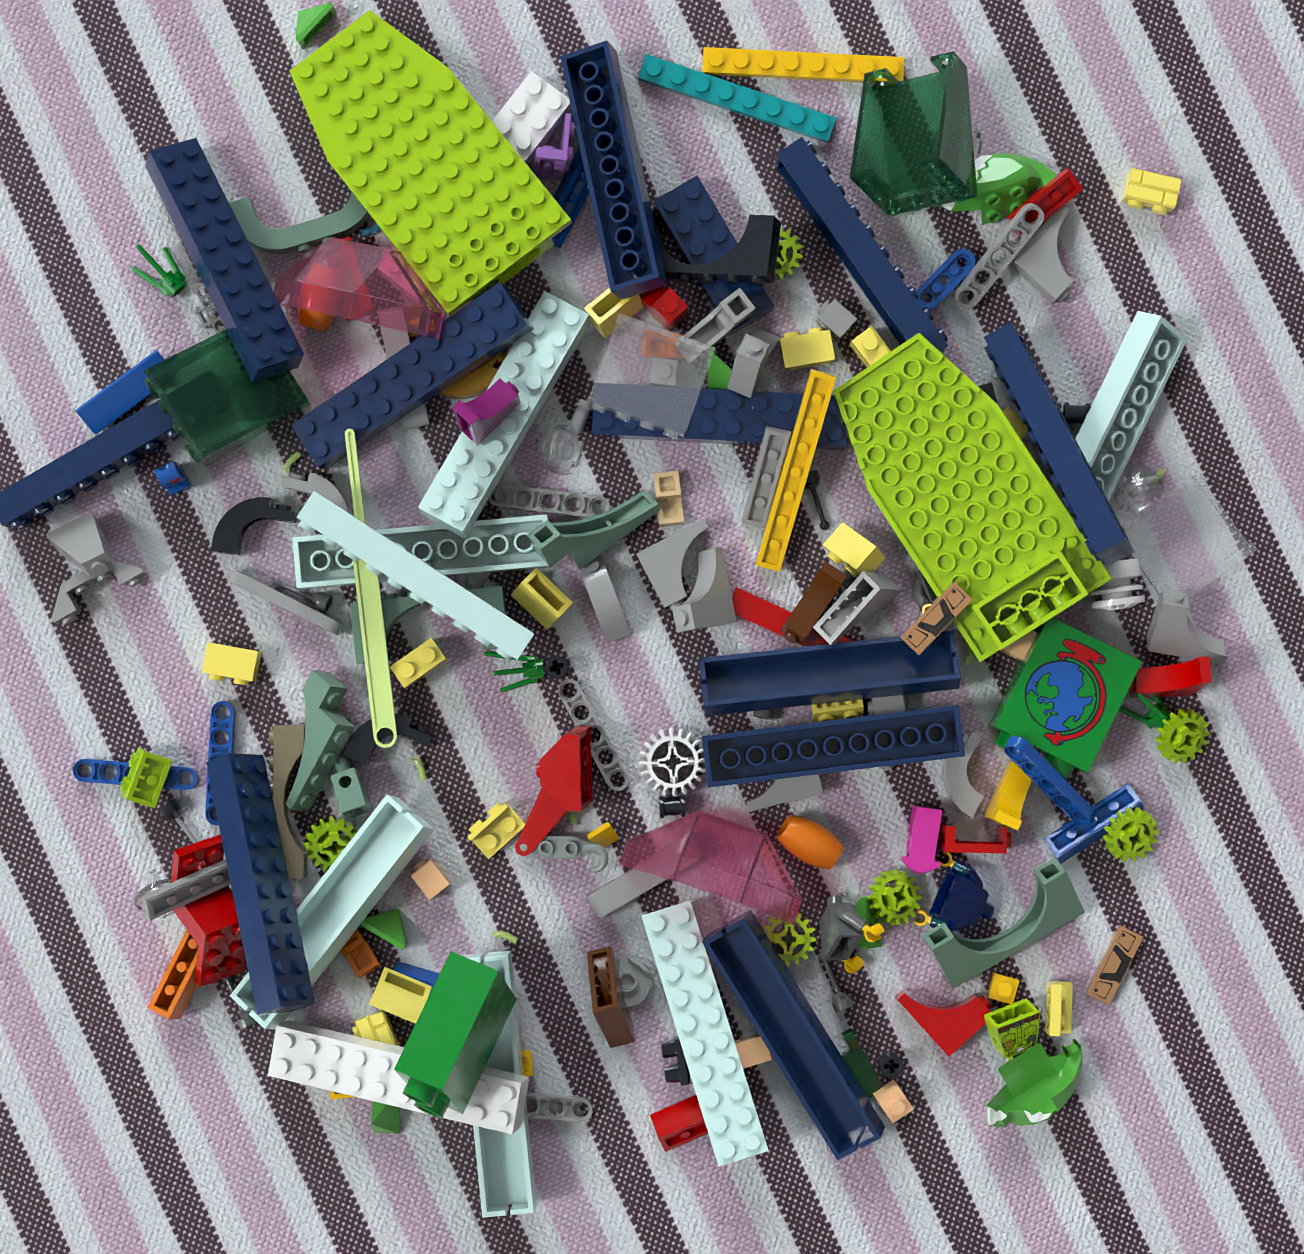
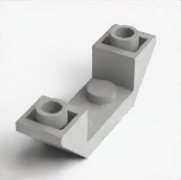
(66, 604)

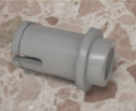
(581, 415)

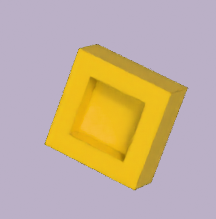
(1003, 988)

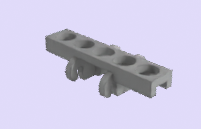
(214, 321)

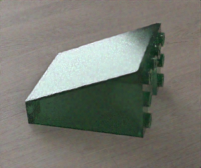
(915, 139)
(216, 400)

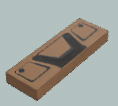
(936, 618)
(1114, 965)

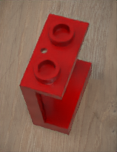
(948, 844)

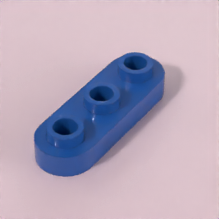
(952, 272)

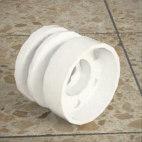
(1118, 591)

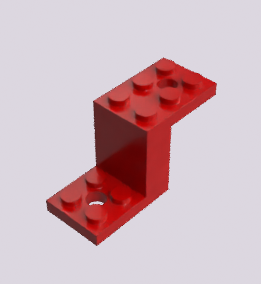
(212, 918)

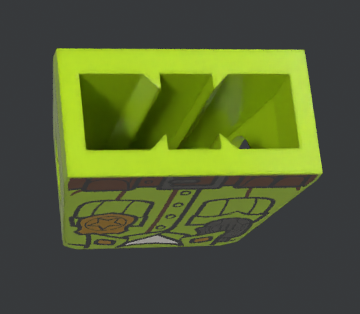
(1013, 1028)

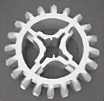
(673, 778)

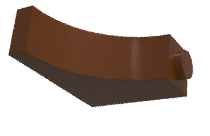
(813, 604)
(608, 998)

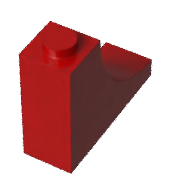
(665, 307)
(1172, 680)
(950, 1024)

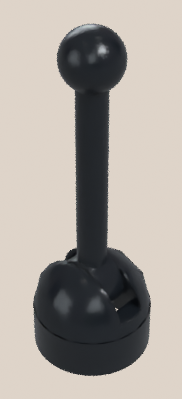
(811, 484)

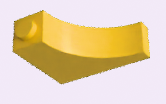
(1009, 797)

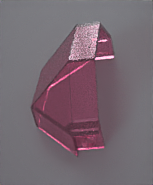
(361, 285)
(719, 860)

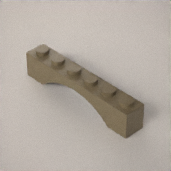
(287, 751)

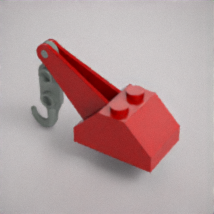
(566, 787)

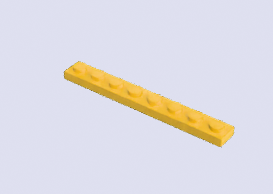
(797, 65)
(795, 470)

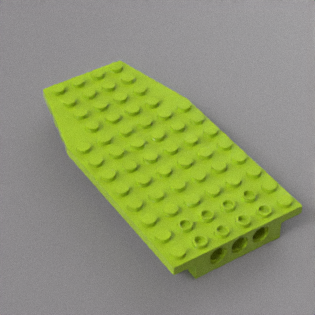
(425, 161)
(965, 495)

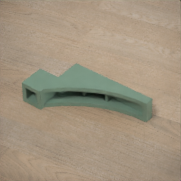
(590, 537)
(324, 737)

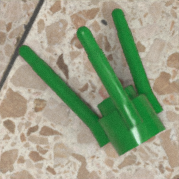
(171, 282)
(531, 669)
(1155, 713)

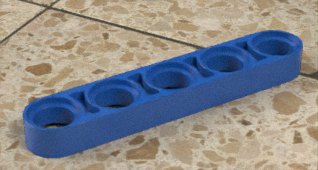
(216, 750)
(123, 769)
(1049, 780)

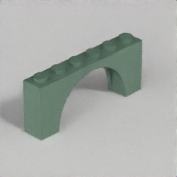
(396, 607)
(1051, 907)

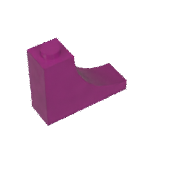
(486, 411)

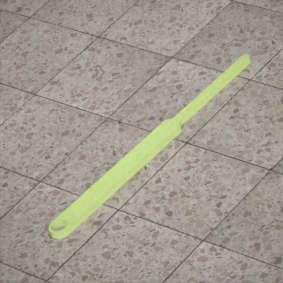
(371, 618)

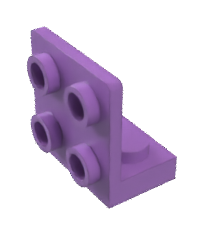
(549, 161)

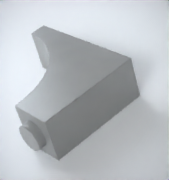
(1040, 262)
(751, 361)
(664, 563)
(864, 596)
(711, 598)
(1176, 635)
(786, 790)

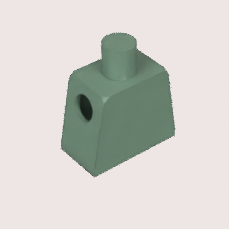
(355, 798)

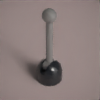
(172, 811)

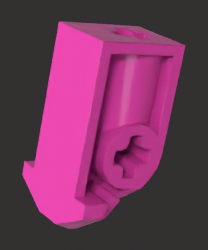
(922, 839)

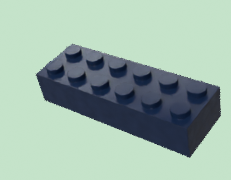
(704, 238)

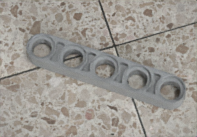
(1001, 243)
(536, 501)
(285, 602)
(604, 742)
(568, 1103)

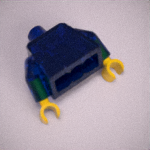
(959, 898)

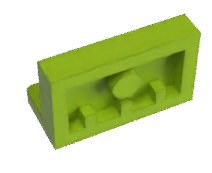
(145, 777)

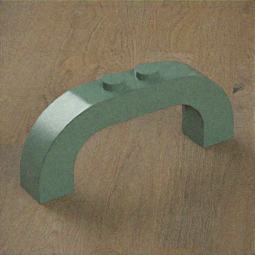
(302, 235)

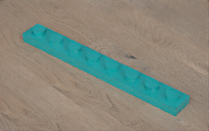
(736, 98)

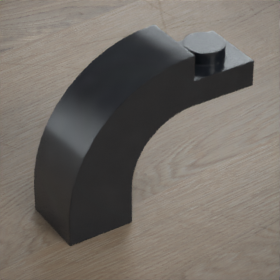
(236, 521)
(362, 743)

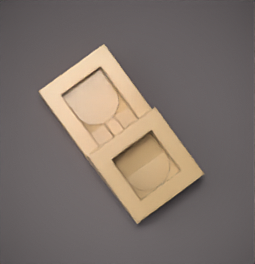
(668, 498)

